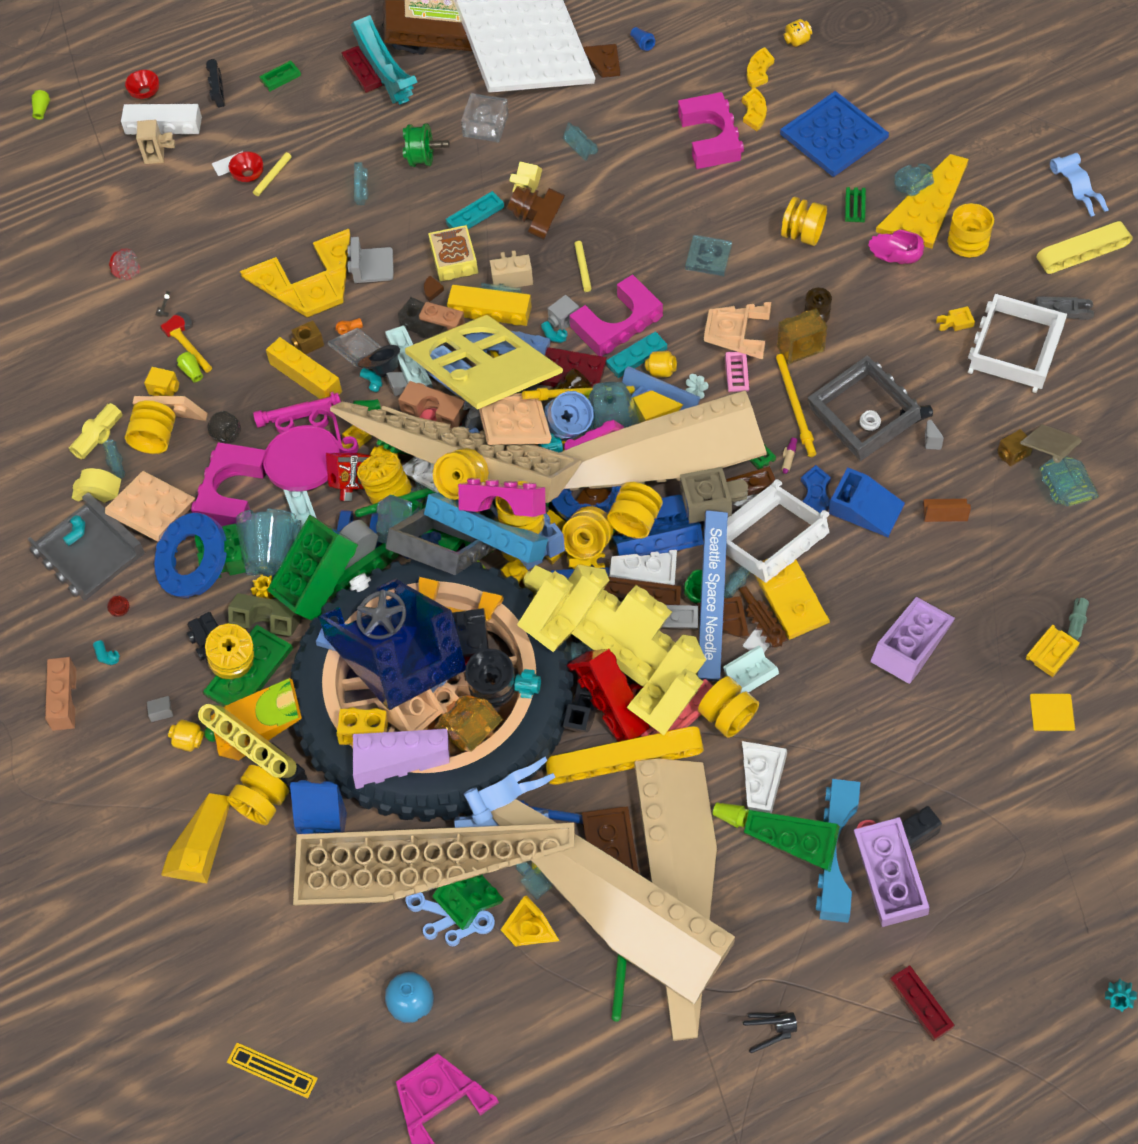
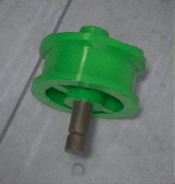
(420, 145)

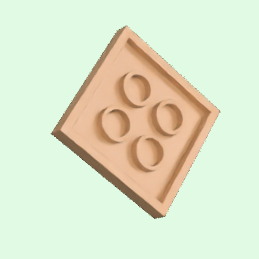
(515, 421)
(149, 505)

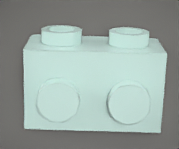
(751, 669)

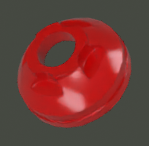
(142, 80)
(246, 162)

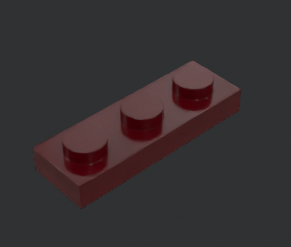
(361, 69)
(922, 1003)

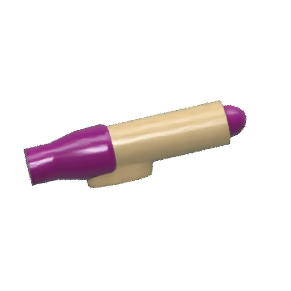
(788, 455)

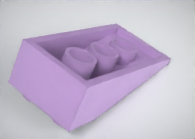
(911, 640)
(891, 872)

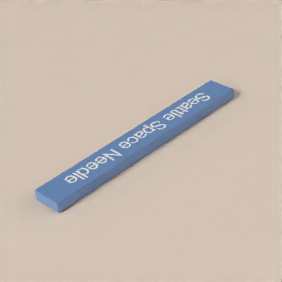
(712, 594)

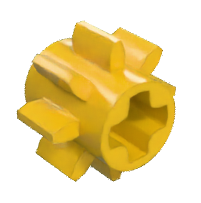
(261, 585)

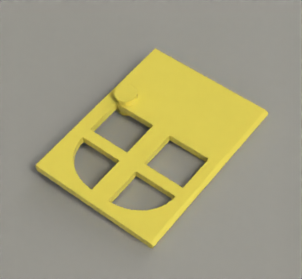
(491, 377)

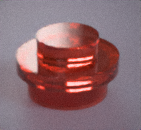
(118, 606)

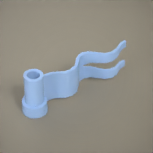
(1079, 180)
(503, 792)

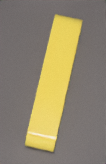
(1084, 247)
(237, 739)

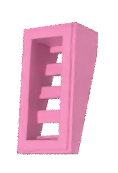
(736, 357)

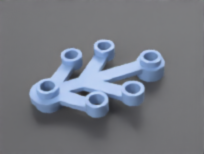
(448, 921)

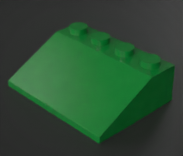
(312, 568)

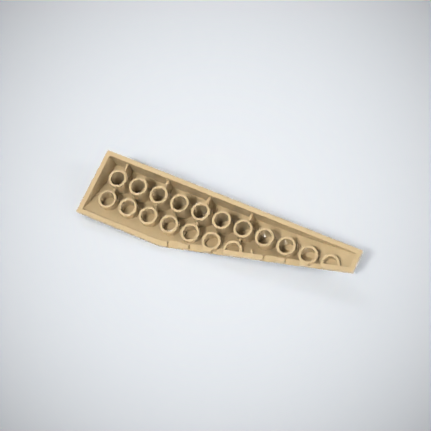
(434, 439)
(671, 445)
(678, 851)
(407, 862)
(631, 912)

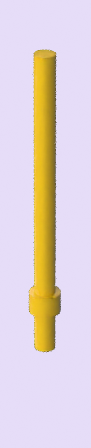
(543, 393)
(806, 435)

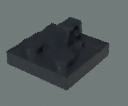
(471, 630)

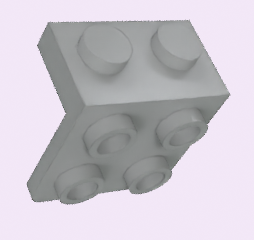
(370, 264)

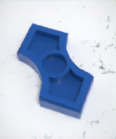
(816, 482)

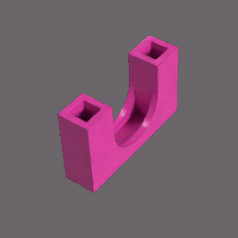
(711, 110)
(605, 336)
(226, 462)

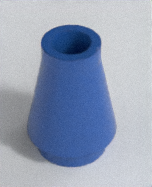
(644, 39)

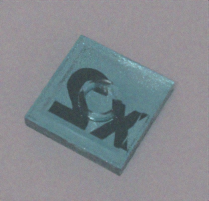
(708, 255)

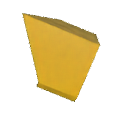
(654, 405)
(528, 925)

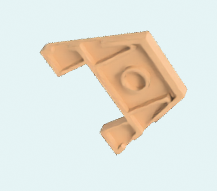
(728, 328)

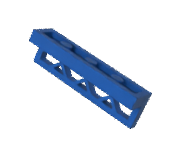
(661, 539)

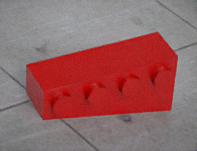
(609, 692)

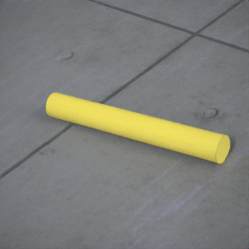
(272, 174)
(582, 266)

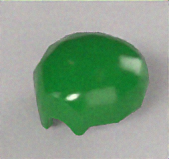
(692, 586)

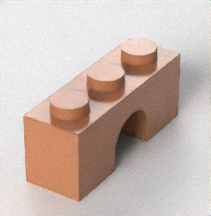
(418, 398)
(59, 704)

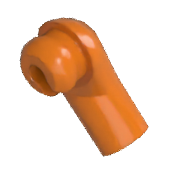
(346, 326)

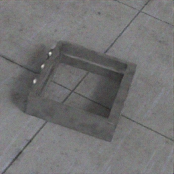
(844, 381)
(404, 540)

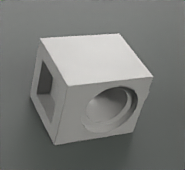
(559, 312)

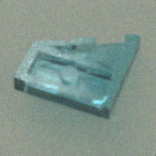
(360, 183)

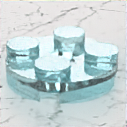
(914, 179)

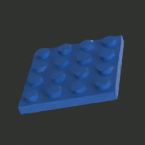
(834, 133)

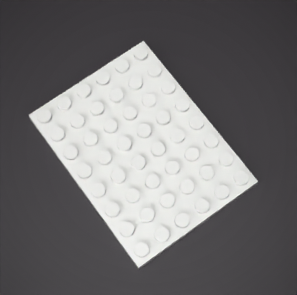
(524, 44)

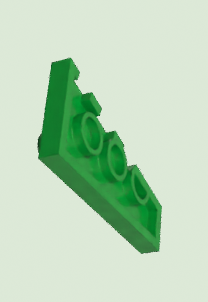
(377, 558)
(800, 837)

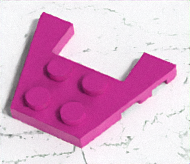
(434, 1088)

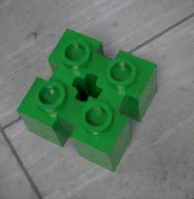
(234, 560)

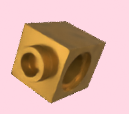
(307, 337)
(1011, 449)

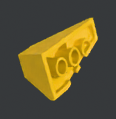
(197, 845)

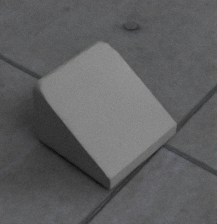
(397, 382)
(933, 437)
(159, 709)

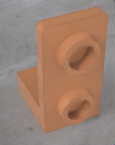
(442, 315)

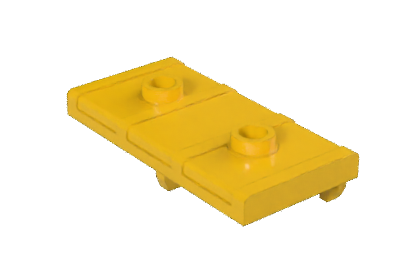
(794, 601)

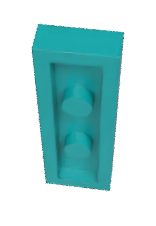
(476, 211)
(636, 354)

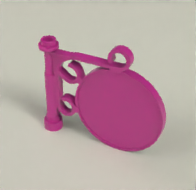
(298, 454)

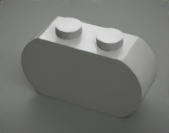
(363, 536)

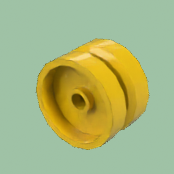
(456, 469)

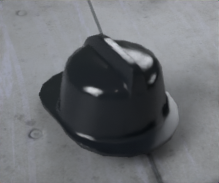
(382, 360)

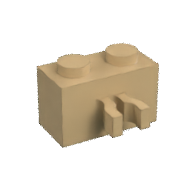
(152, 142)
(512, 271)

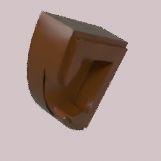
(432, 288)

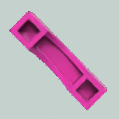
(523, 499)

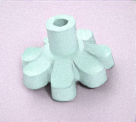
(696, 385)

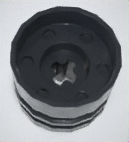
(491, 666)

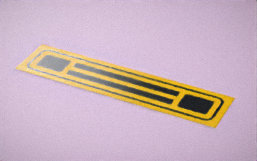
(272, 1070)

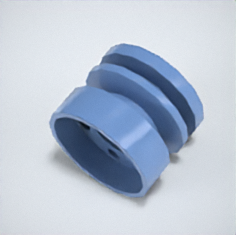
(576, 410)

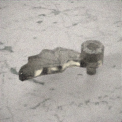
(160, 310)

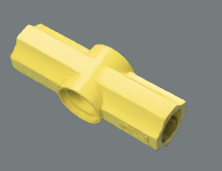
(95, 431)

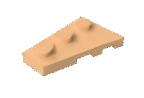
(178, 404)

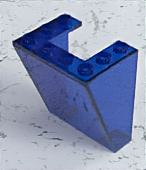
(408, 662)

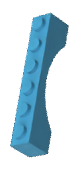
(514, 541)
(836, 895)

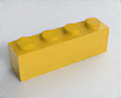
(499, 305)
(302, 369)

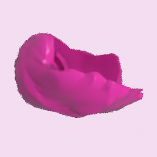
(898, 247)

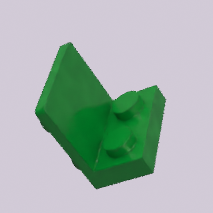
(466, 899)

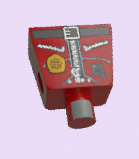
(342, 472)

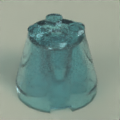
(610, 403)
(266, 539)

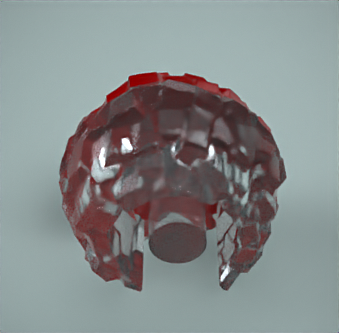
(123, 265)

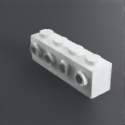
(169, 117)

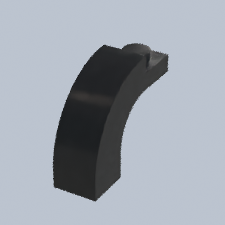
(581, 712)

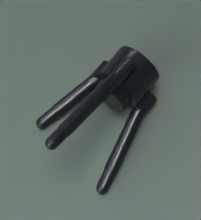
(782, 1022)

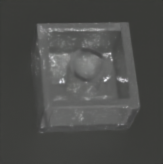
(484, 117)

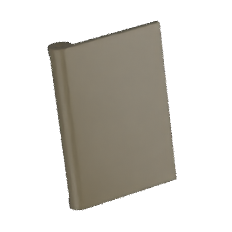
(1052, 442)

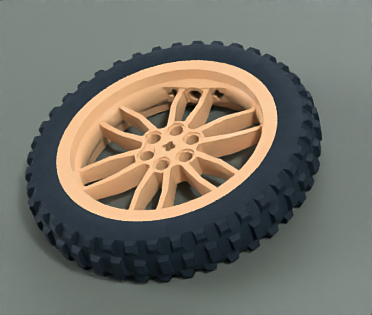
(437, 792)

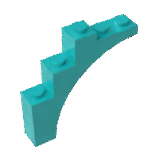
(395, 79)

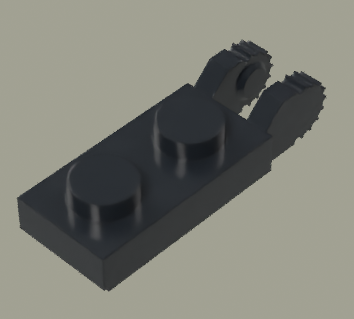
(215, 82)

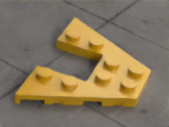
(315, 292)

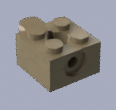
(713, 486)

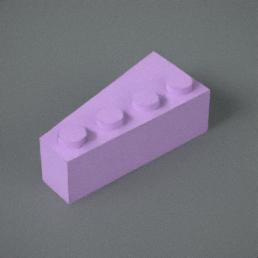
(397, 753)

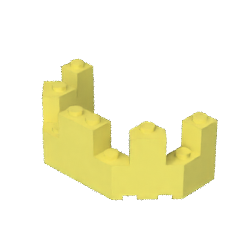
(629, 630)

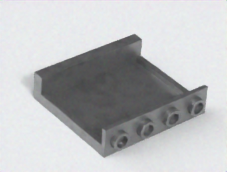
(94, 558)

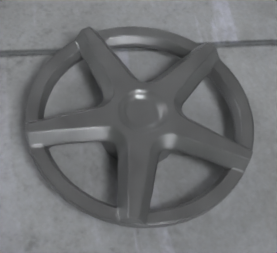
(381, 614)

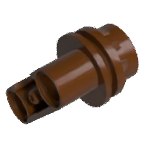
(535, 208)

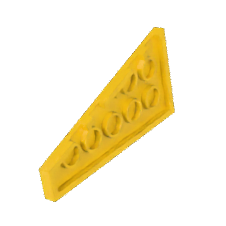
(928, 209)

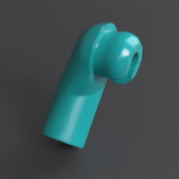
(555, 336)
(375, 380)
(77, 532)
(104, 656)

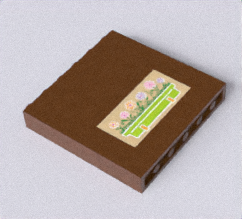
(424, 24)

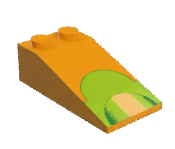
(265, 712)

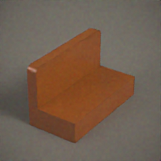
(946, 510)

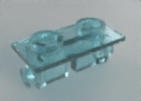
(578, 141)

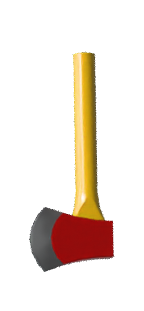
(174, 328)

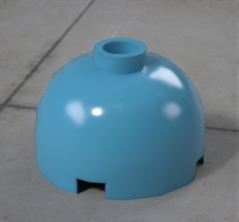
(409, 997)

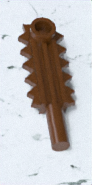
(764, 619)

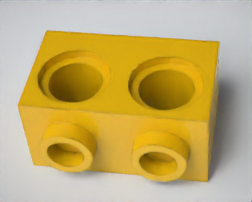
(363, 720)

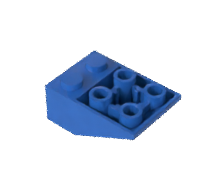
(865, 503)
(317, 807)

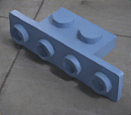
(644, 382)

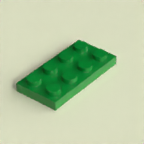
(268, 656)

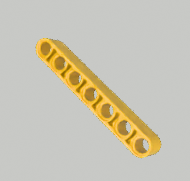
(623, 754)

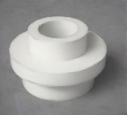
(870, 416)
(359, 582)

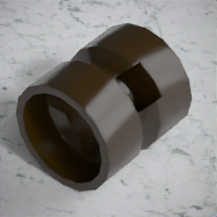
(819, 299)
(574, 379)

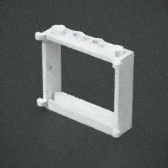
(1010, 371)
(756, 509)

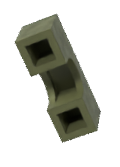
(249, 609)

